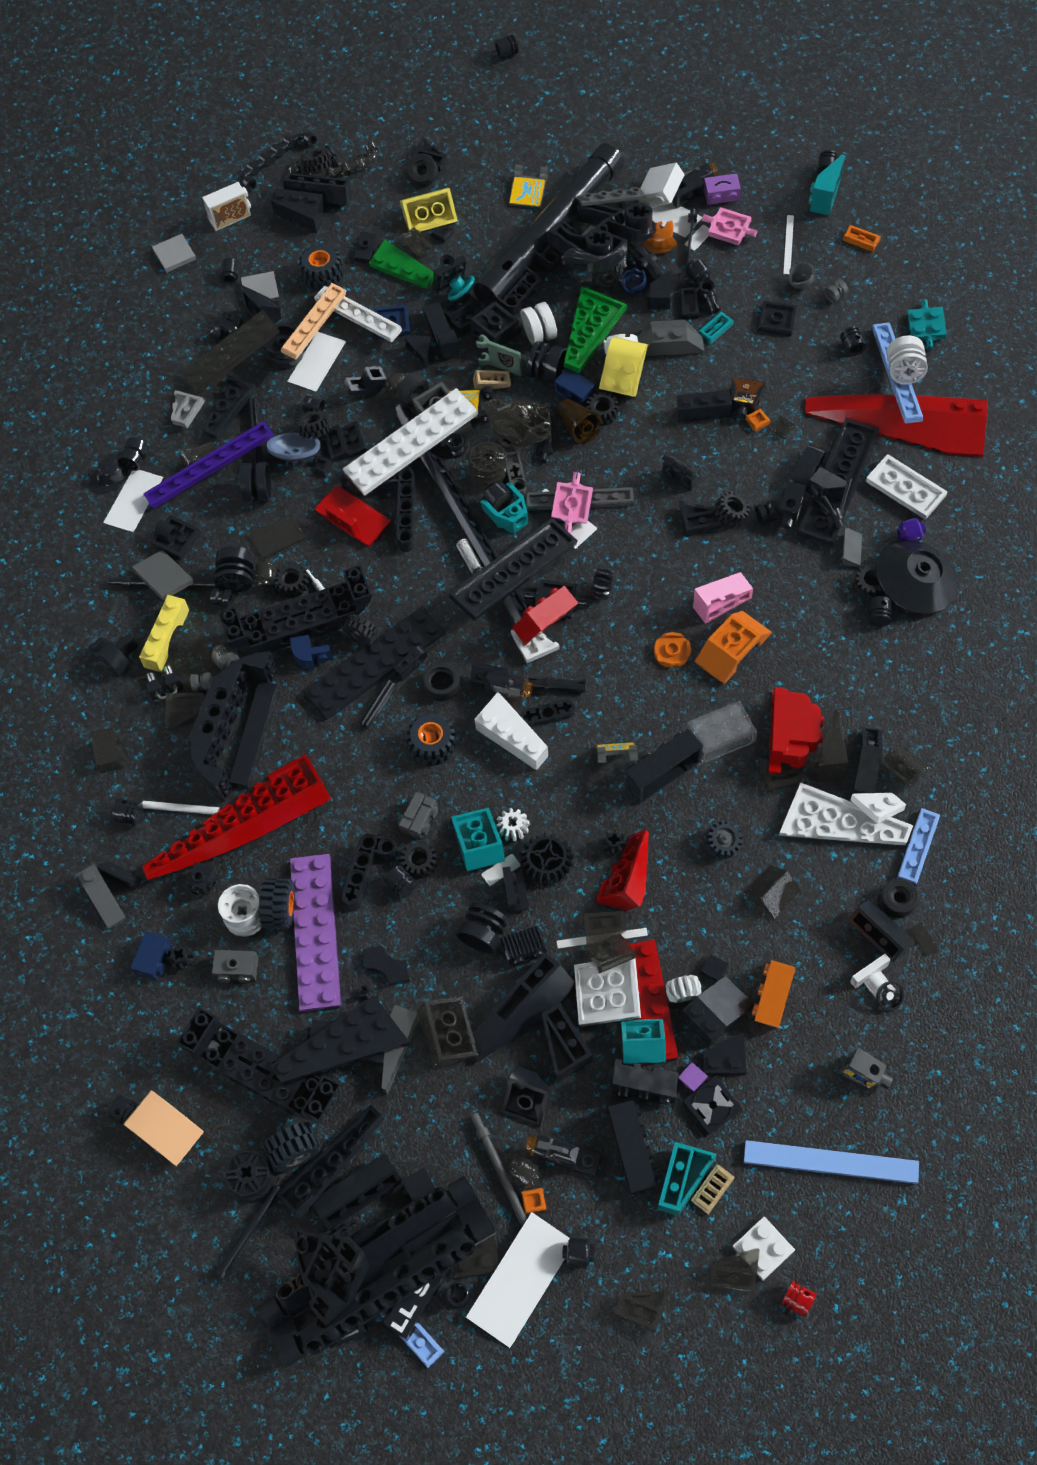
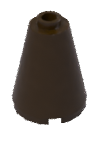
(579, 421)

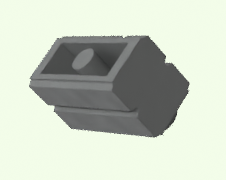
(418, 815)

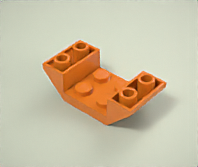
(730, 645)

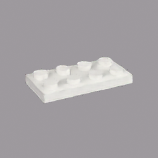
(906, 486)

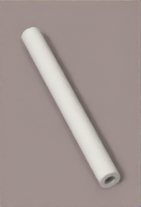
(180, 807)

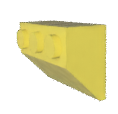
(429, 210)

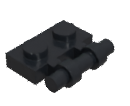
(679, 472)

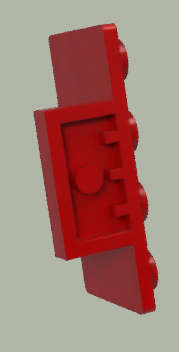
(353, 515)

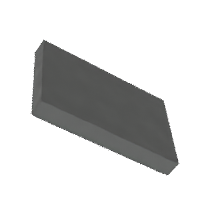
(162, 574)

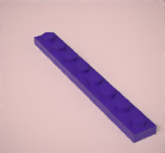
(208, 464)

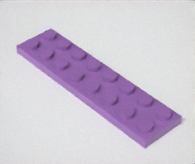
(315, 933)

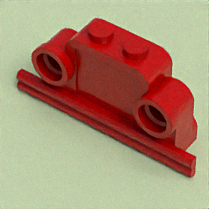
(793, 729)

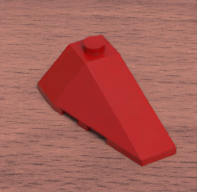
(628, 881)

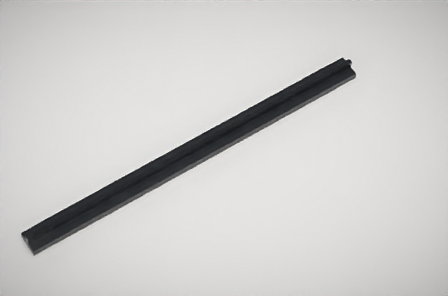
(462, 512)

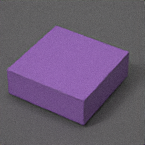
(692, 1077)

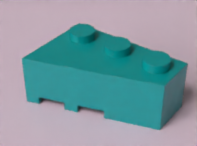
(684, 1174)

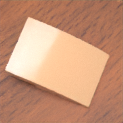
(163, 1127)

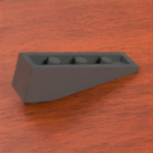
(407, 1022)

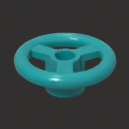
(460, 286)

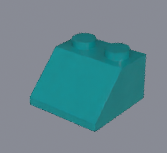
(643, 1041)

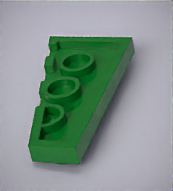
(399, 264)

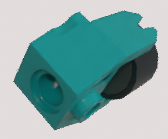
(497, 499)

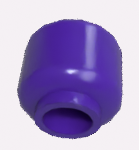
(911, 530)

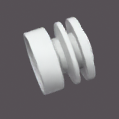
(907, 360)
(234, 904)

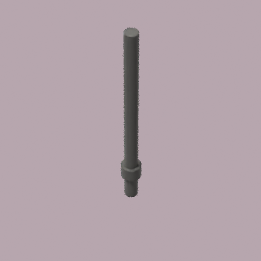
(484, 1135)

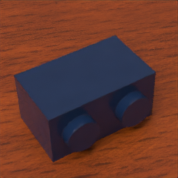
(574, 387)
(151, 956)

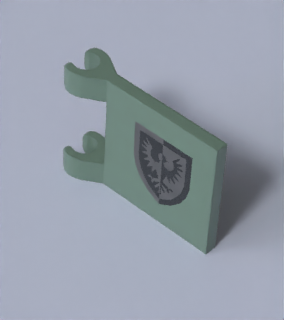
(500, 356)

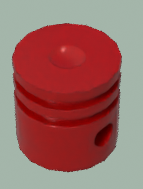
(799, 1299)

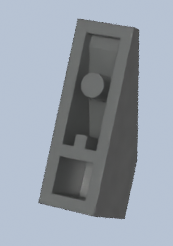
(101, 896)

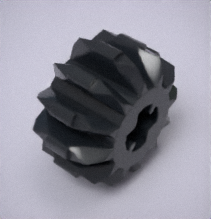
(602, 583)

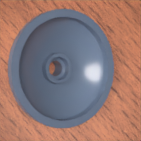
(292, 447)

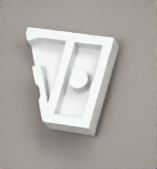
(536, 648)
(878, 805)

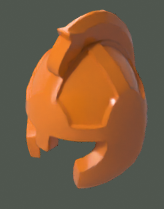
(661, 240)

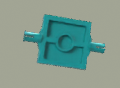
(927, 324)

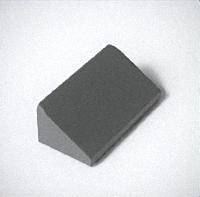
(851, 548)

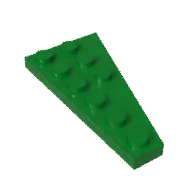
(592, 323)

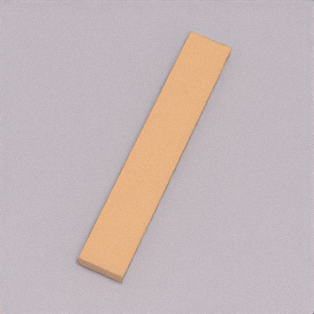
(313, 321)

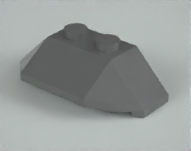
(671, 338)

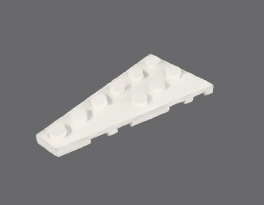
(833, 818)

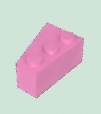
(721, 596)

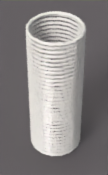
(469, 556)

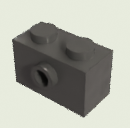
(235, 966)

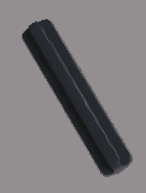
(378, 704)

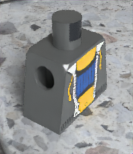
(865, 1070)

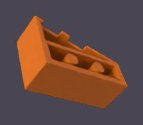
(773, 993)

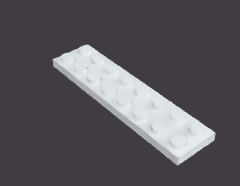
(410, 441)

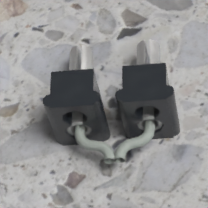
(172, 682)

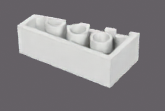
(511, 732)

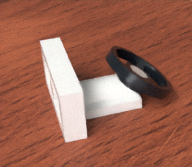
(878, 984)

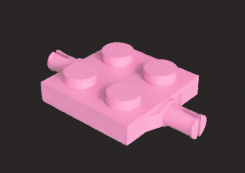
(729, 226)
(572, 502)

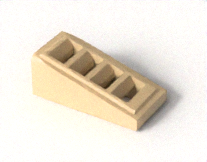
(481, 376)
(724, 1186)

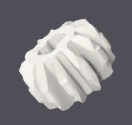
(512, 818)
(683, 988)

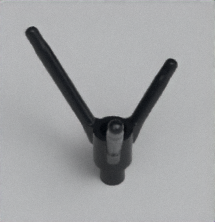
(836, 515)

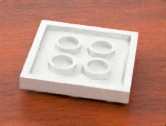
(607, 995)

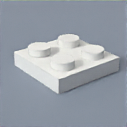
(772, 1246)

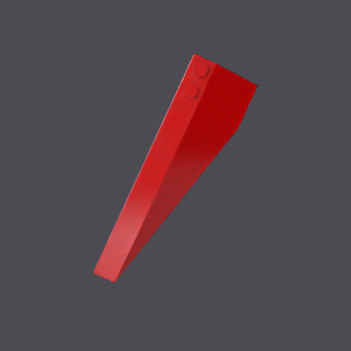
(948, 423)
(285, 796)

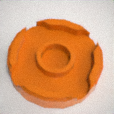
(672, 650)

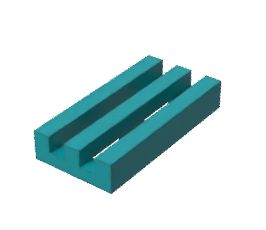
(714, 333)

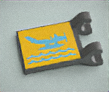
(528, 190)
(616, 749)

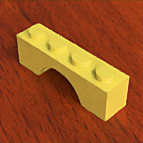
(156, 647)

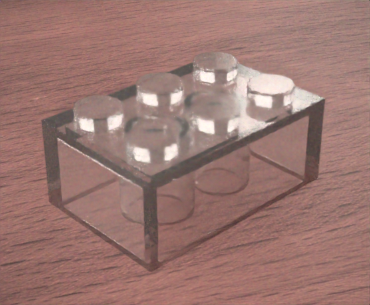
(723, 731)

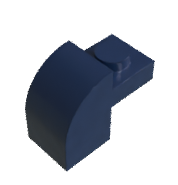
(306, 655)

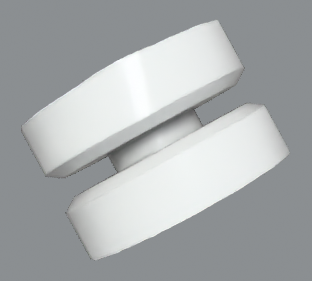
(539, 323)

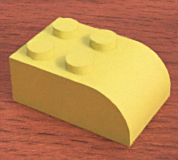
(623, 366)

